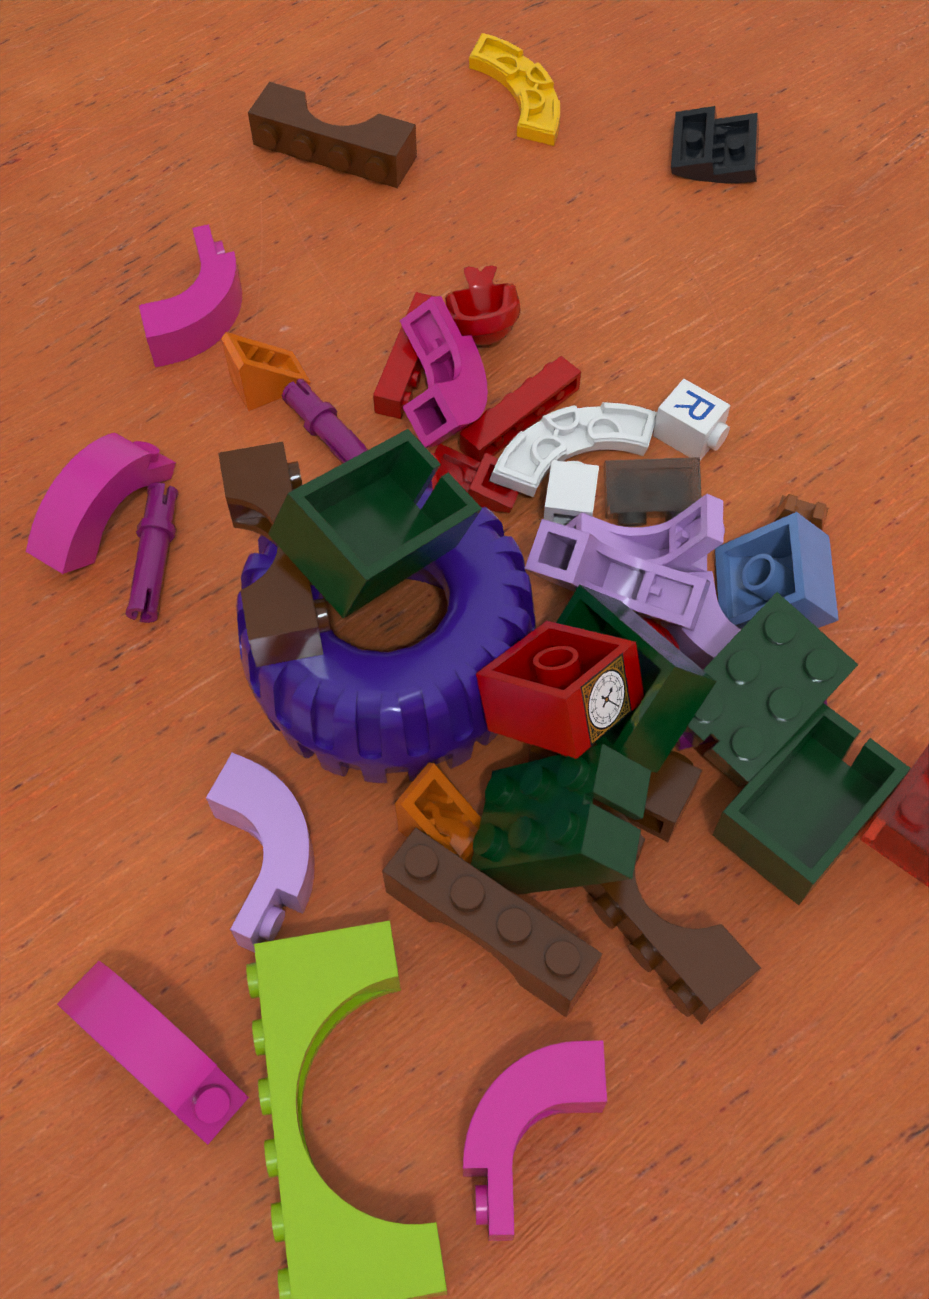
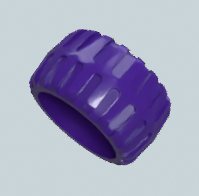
(406, 703)

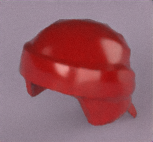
(484, 308)

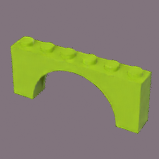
(330, 1246)

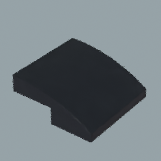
(715, 148)

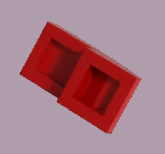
(475, 478)

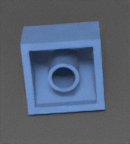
(780, 558)

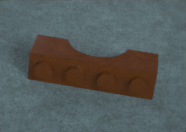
(374, 149)
(279, 606)
(527, 942)
(698, 965)

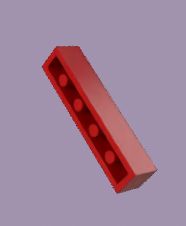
(400, 373)
(520, 409)

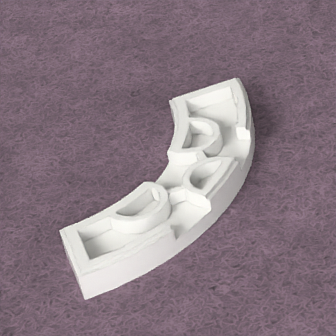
(570, 433)

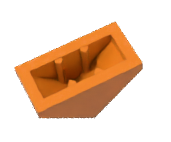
(260, 369)
(439, 812)

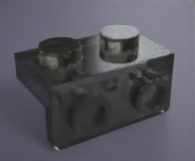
(650, 488)

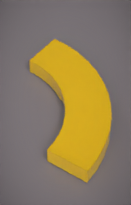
(526, 82)

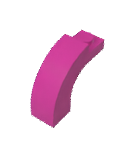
(202, 313)
(453, 374)
(85, 496)
(153, 1051)
(539, 1085)

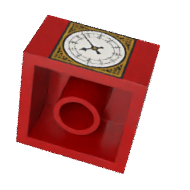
(561, 688)

